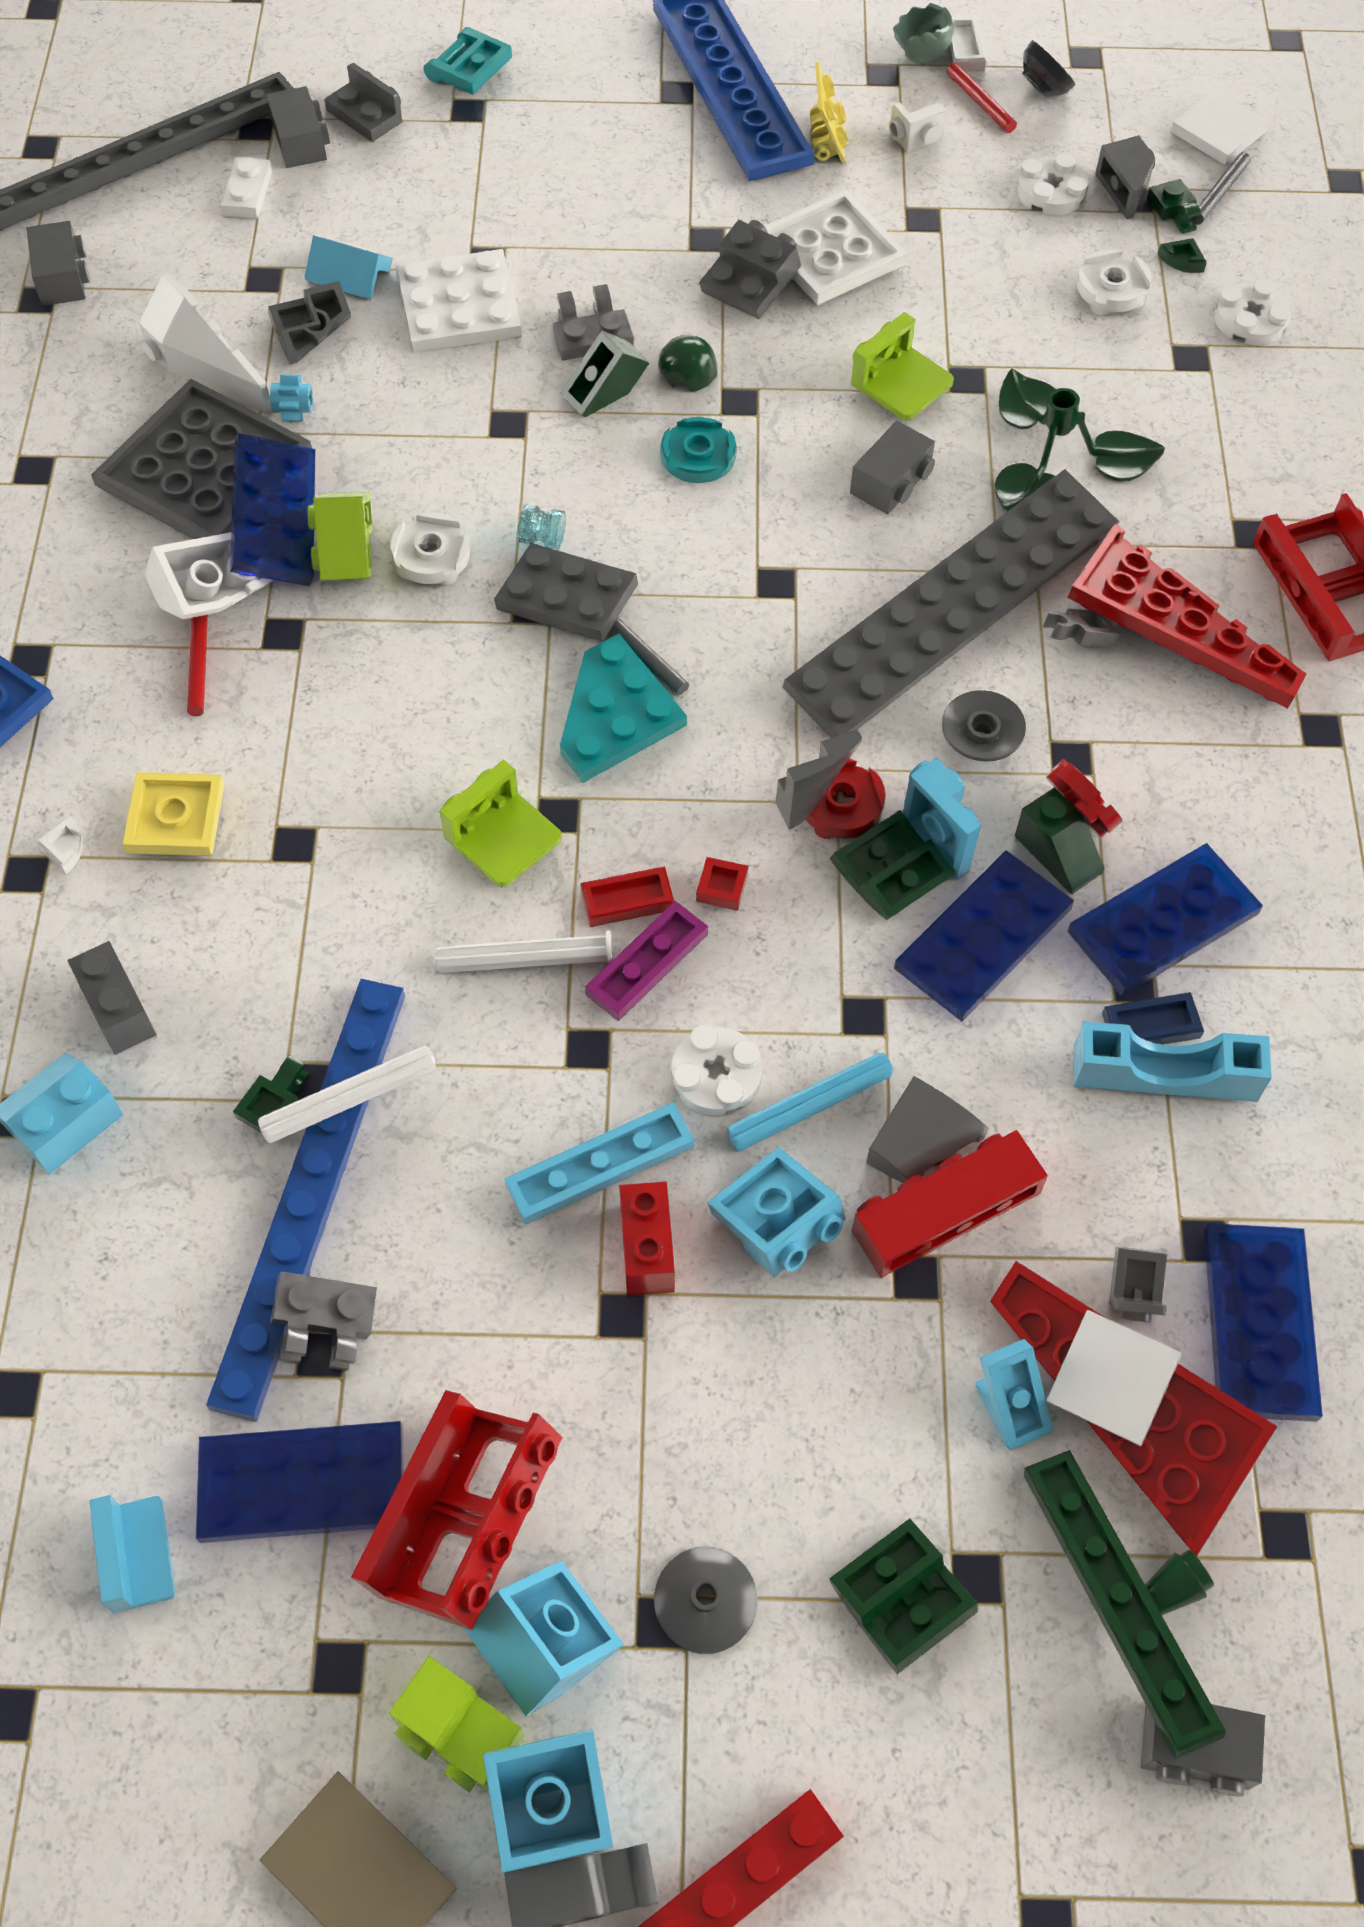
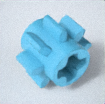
(291, 397)

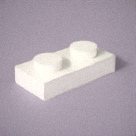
(246, 188)

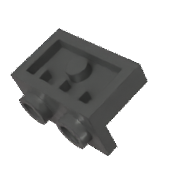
(366, 104)

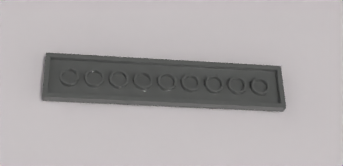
(949, 606)

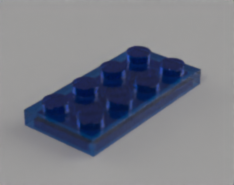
(271, 510)
(1164, 919)
(983, 935)
(1263, 1320)
(296, 1481)

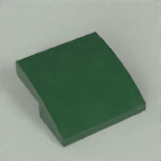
(892, 865)
(903, 1595)

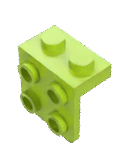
(896, 373)
(497, 826)

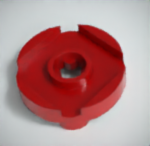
(1084, 798)
(857, 816)

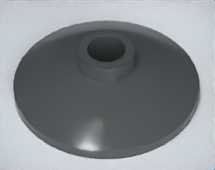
(984, 713)
(700, 1626)

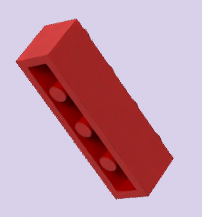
(947, 1202)

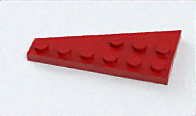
(1177, 615)
(1199, 1436)

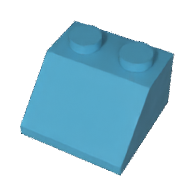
(59, 1112)
(543, 1636)
(547, 1800)

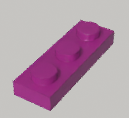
(646, 960)

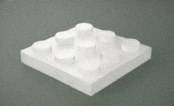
(838, 246)
(458, 300)

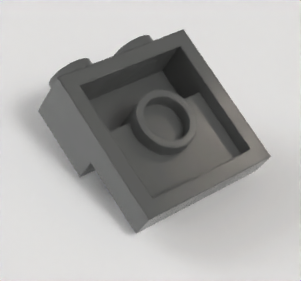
(751, 268)

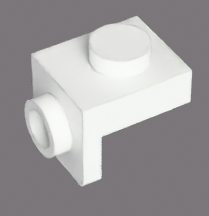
(918, 127)

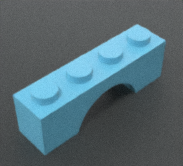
(1219, 1068)

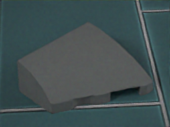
(309, 320)
(808, 782)
(922, 1132)

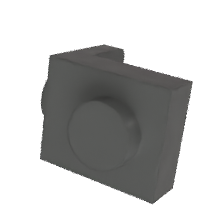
(1138, 1283)

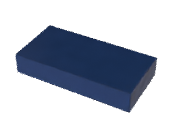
(1159, 1019)

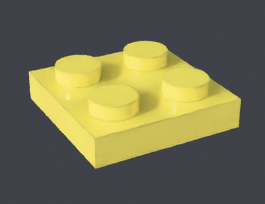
(173, 814)

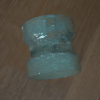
(540, 526)

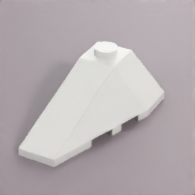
(196, 349)
(196, 577)

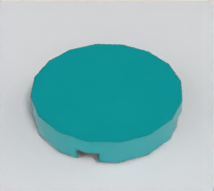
(698, 450)

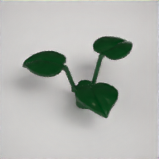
(1029, 400)

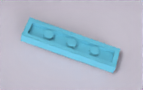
(599, 1163)

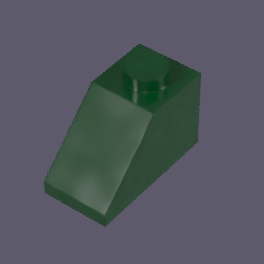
(604, 374)
(1060, 840)

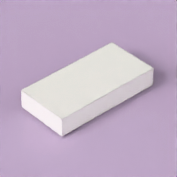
(967, 44)

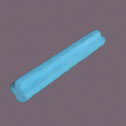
(809, 1101)

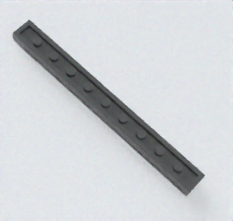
(137, 151)

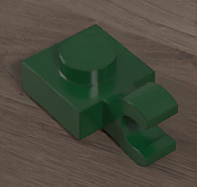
(1175, 202)
(272, 1095)

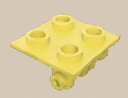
(826, 121)

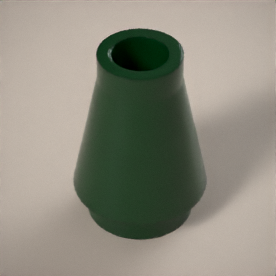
(1179, 1582)

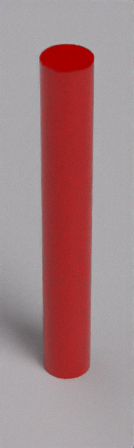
(981, 97)
(197, 665)

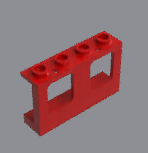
(1314, 594)
(436, 1502)

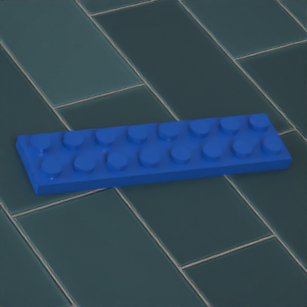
(735, 87)

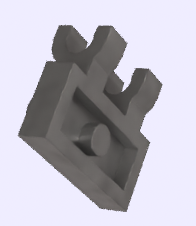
(577, 334)
(325, 1307)

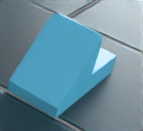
(1015, 1394)

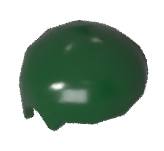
(688, 361)

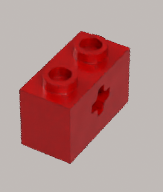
(647, 1238)

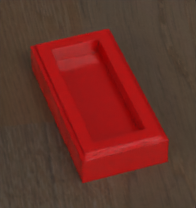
(626, 896)

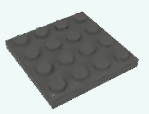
(184, 460)

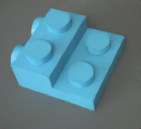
(937, 813)
(779, 1212)

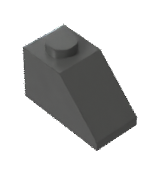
(1125, 172)

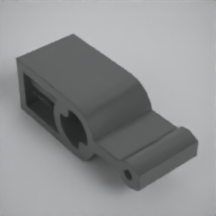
(581, 1888)

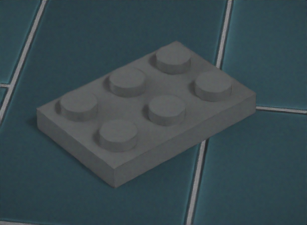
(566, 591)

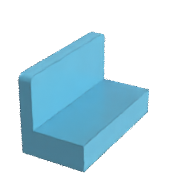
(351, 266)
(131, 1552)

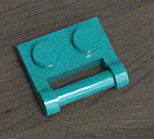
(469, 61)

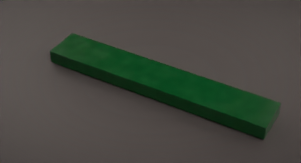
(1124, 1605)

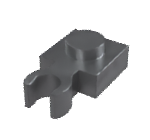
(1084, 626)

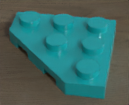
(615, 710)

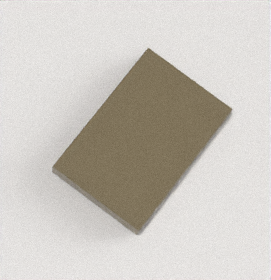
(355, 1864)

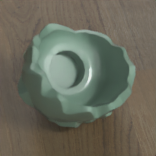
(924, 32)

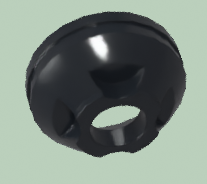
(1045, 72)

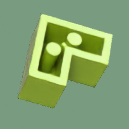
(343, 535)
(448, 1719)

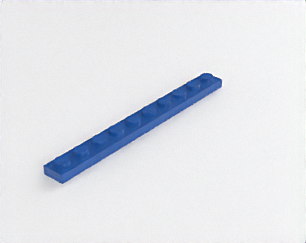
(303, 1207)

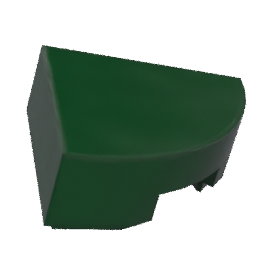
(1183, 256)

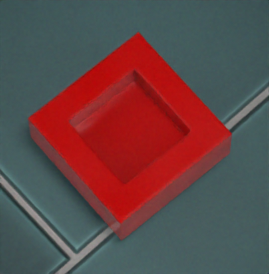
(722, 883)

